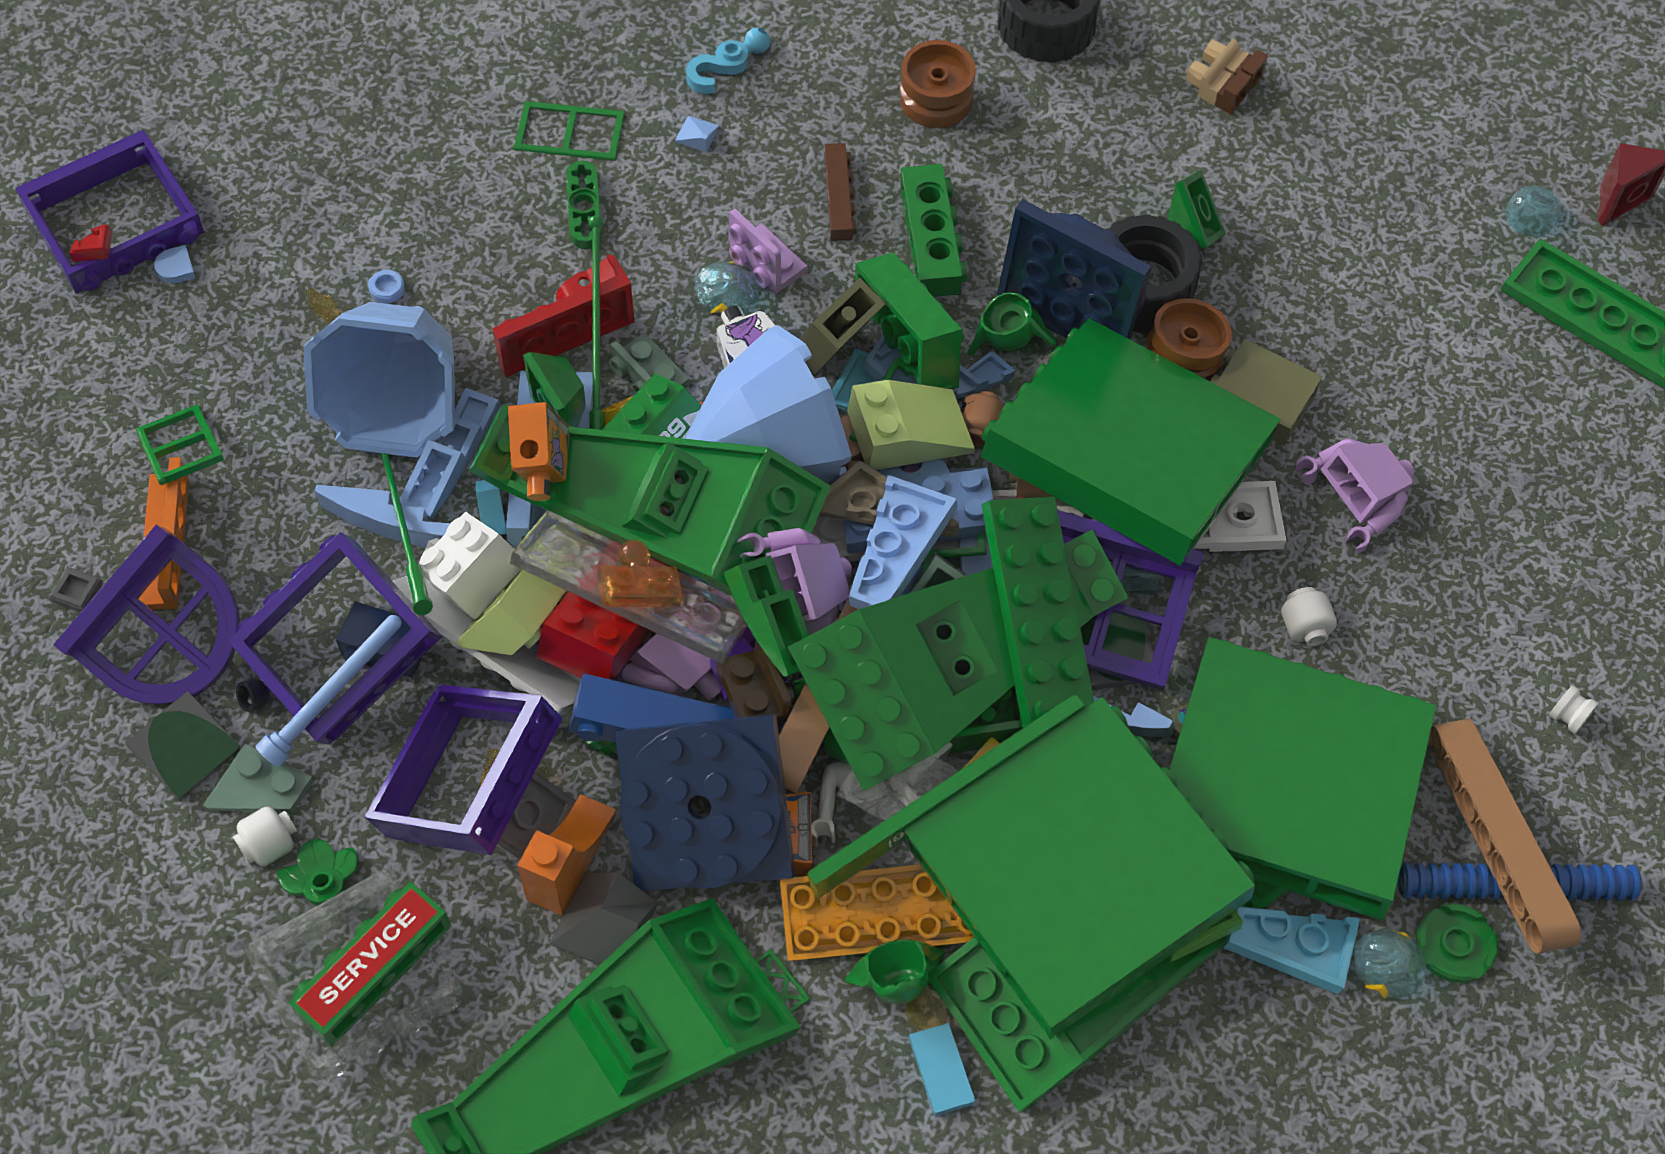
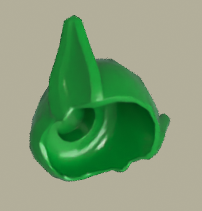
(1009, 324)
(896, 970)

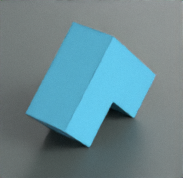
(490, 506)

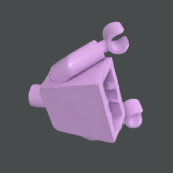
(1367, 481)
(809, 569)
(670, 669)

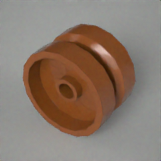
(937, 83)
(1191, 336)

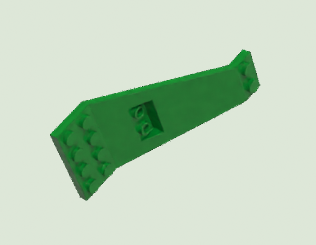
(624, 478)
(680, 997)
(1013, 1041)

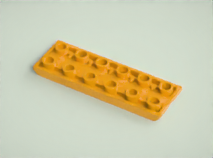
(866, 913)

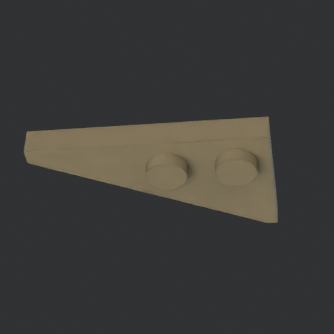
(857, 497)

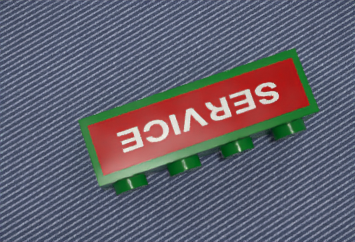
(370, 963)

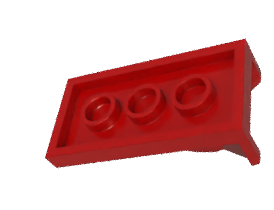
(567, 321)

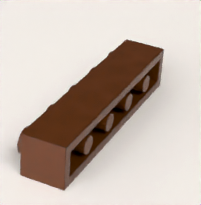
(839, 192)

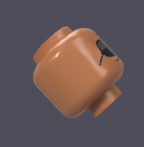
(978, 412)

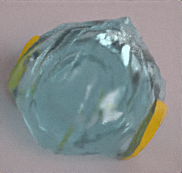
(725, 286)
(1390, 963)

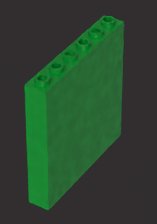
(1130, 439)
(1303, 773)
(1078, 865)

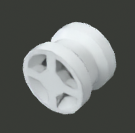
(1573, 709)

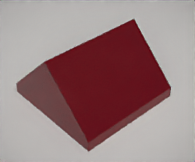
(1630, 180)

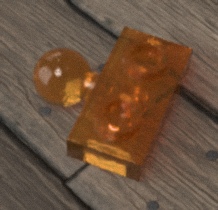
(637, 584)

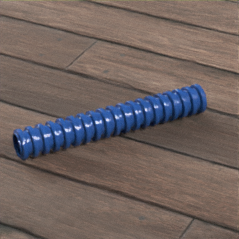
(1479, 881)

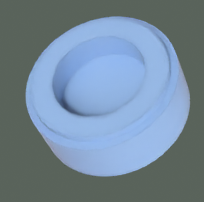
(386, 286)

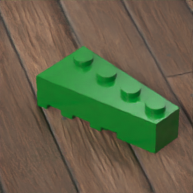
(914, 321)

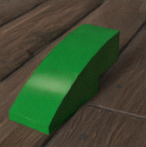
(768, 610)

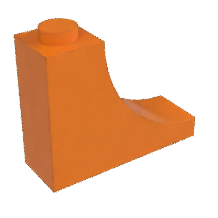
(558, 861)

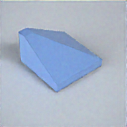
(697, 133)

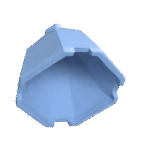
(382, 379)
(777, 404)

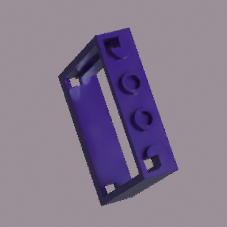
(92, 171)
(377, 679)
(503, 787)

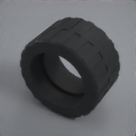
(1047, 36)
(1168, 245)

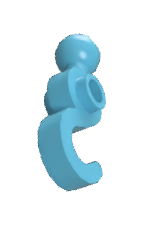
(730, 59)

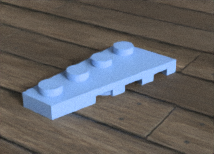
(902, 536)

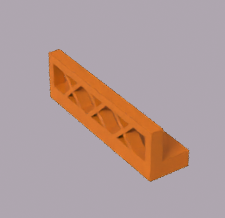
(168, 509)

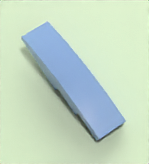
(448, 456)
(376, 513)

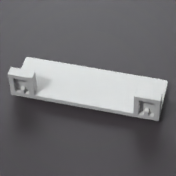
(521, 668)

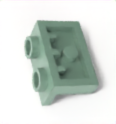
(643, 359)

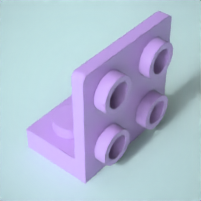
(763, 254)

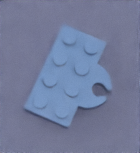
(969, 488)

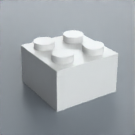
(469, 565)

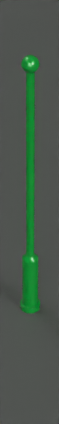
(596, 415)
(421, 602)

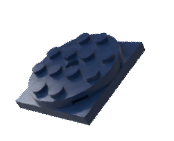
(1072, 271)
(742, 776)

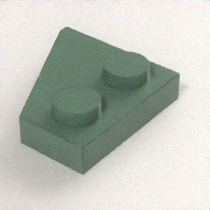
(256, 783)

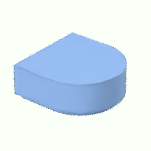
(174, 265)

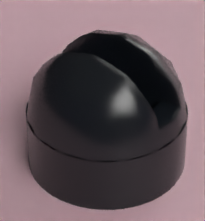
(256, 691)

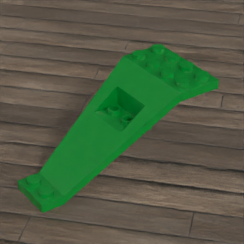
(895, 683)

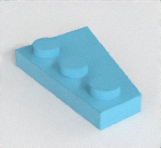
(1300, 946)

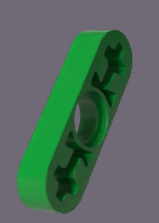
(576, 194)

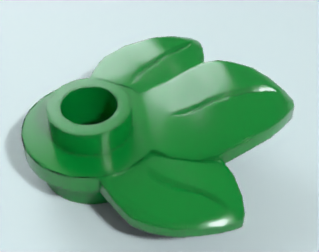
(318, 866)

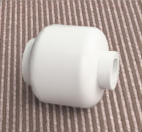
(1308, 616)
(265, 836)

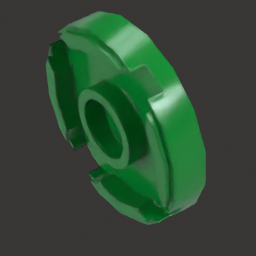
(1447, 950)

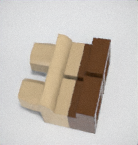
(1230, 75)

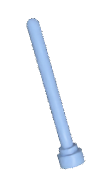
(277, 746)

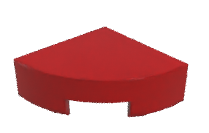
(93, 246)

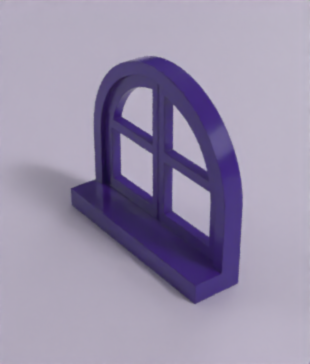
(123, 594)

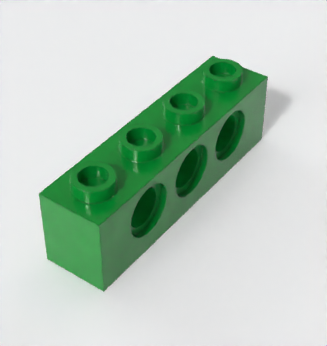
(931, 229)

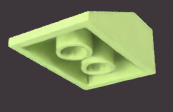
(906, 423)

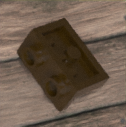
(755, 685)

